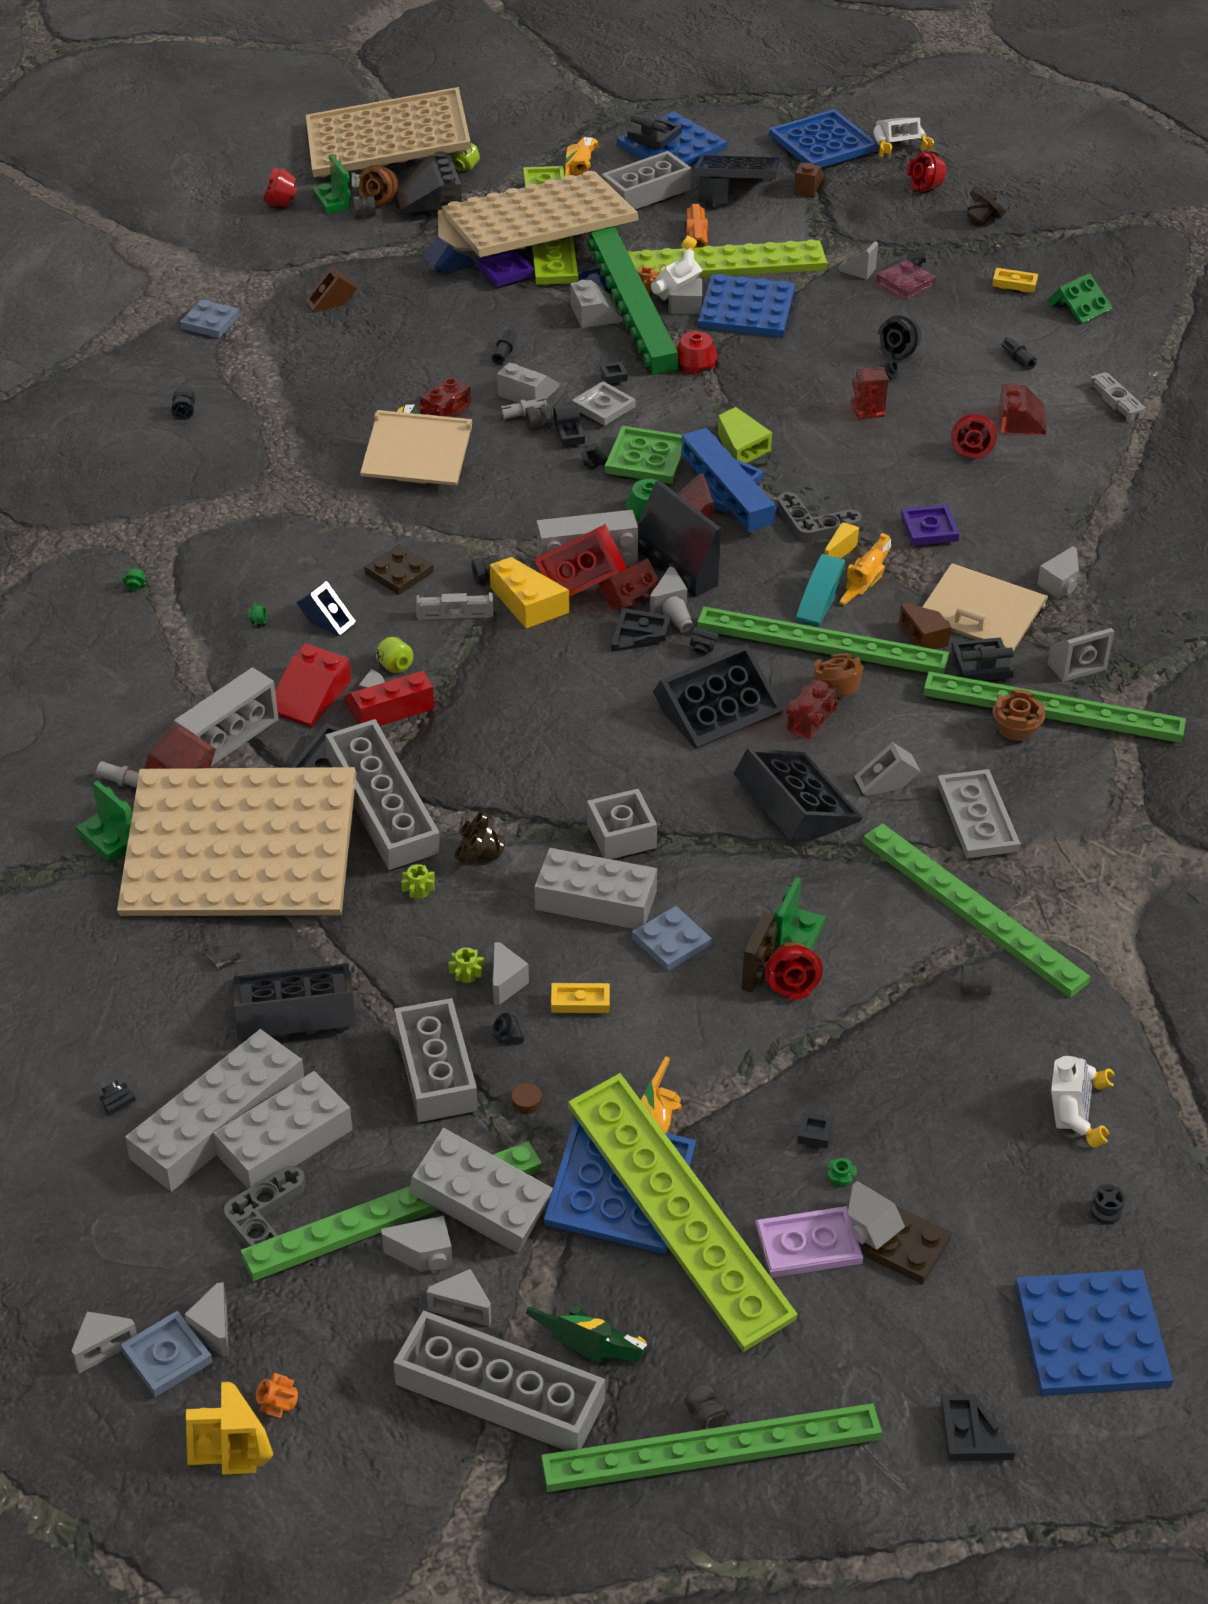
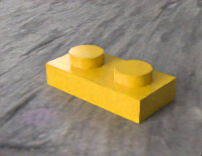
(1015, 280)
(580, 998)

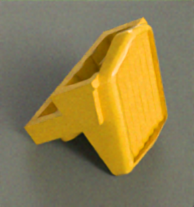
(227, 1435)

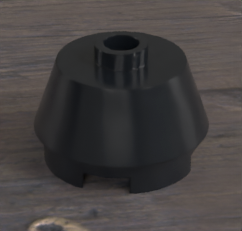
(899, 337)

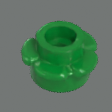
(134, 579)
(257, 615)
(838, 1177)

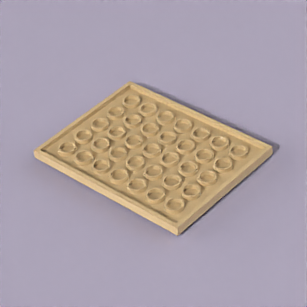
(388, 131)
(538, 213)
(238, 842)

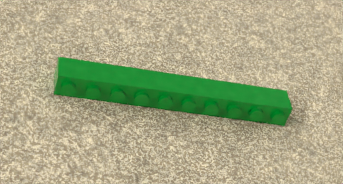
(633, 301)

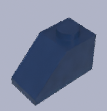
(446, 257)
(326, 610)

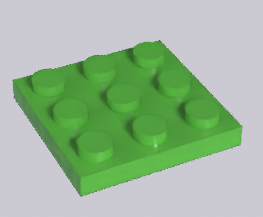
(645, 454)

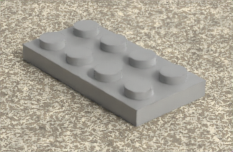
(978, 813)

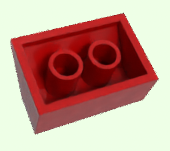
(392, 699)

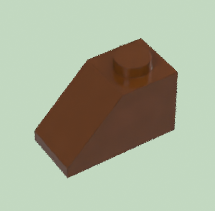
(808, 179)
(331, 291)
(925, 626)

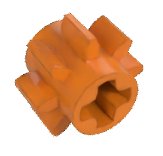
(647, 276)
(276, 1395)

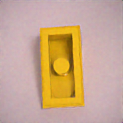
(843, 541)

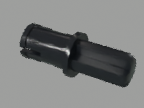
(504, 346)
(1019, 353)

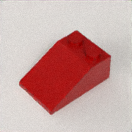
(583, 561)
(311, 684)

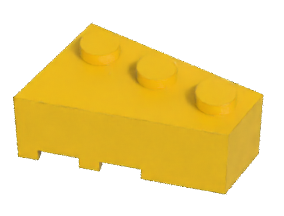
(527, 592)

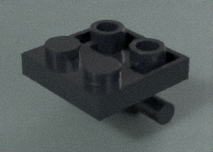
(653, 131)
(983, 659)

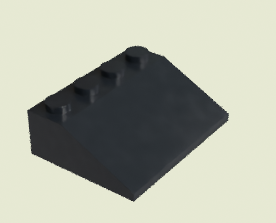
(428, 184)
(681, 538)
(717, 697)
(794, 793)
(294, 1001)

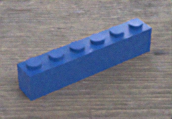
(728, 479)

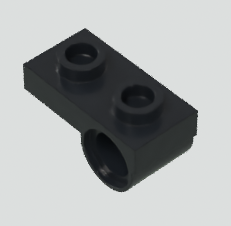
(568, 425)

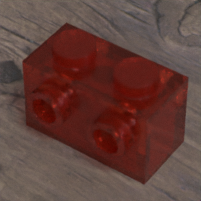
(870, 392)
(446, 398)
(630, 584)
(811, 708)

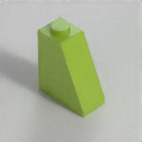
(743, 435)

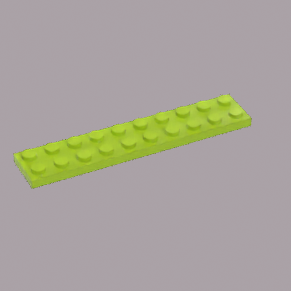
(552, 259)
(741, 259)
(683, 1212)

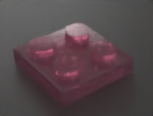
(906, 279)

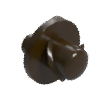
(984, 206)
(479, 840)

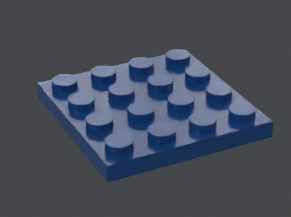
(823, 139)
(687, 146)
(746, 305)
(595, 1202)
(1092, 1333)

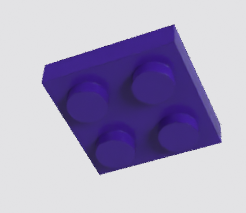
(505, 267)
(930, 525)

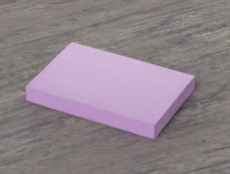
(808, 1242)

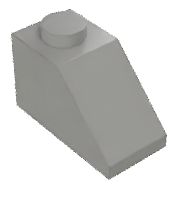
(1060, 573)
(887, 771)
(872, 1216)
(419, 1244)

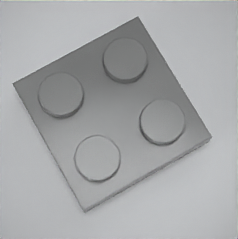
(604, 403)

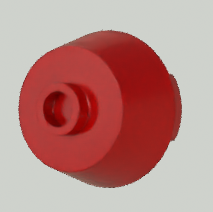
(926, 171)
(280, 188)
(696, 352)
(974, 436)
(793, 970)

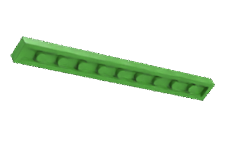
(823, 640)
(1060, 707)
(977, 911)
(356, 1223)
(710, 1447)

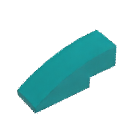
(820, 590)

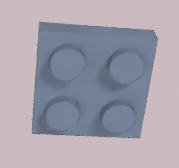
(210, 318)
(671, 938)
(166, 1353)

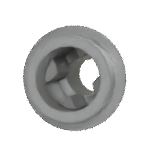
(679, 613)

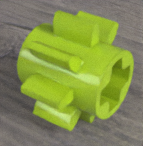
(418, 881)
(466, 965)

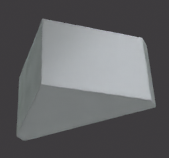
(861, 263)
(686, 299)
(669, 586)
(509, 973)
(460, 1298)
(209, 1319)
(100, 1339)

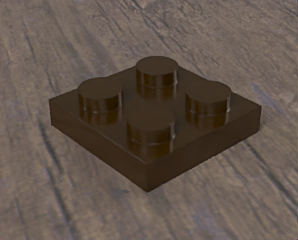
(399, 569)
(758, 952)
(912, 1249)

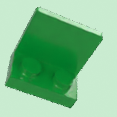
(336, 195)
(1082, 297)
(109, 828)
(794, 923)

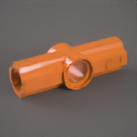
(697, 225)

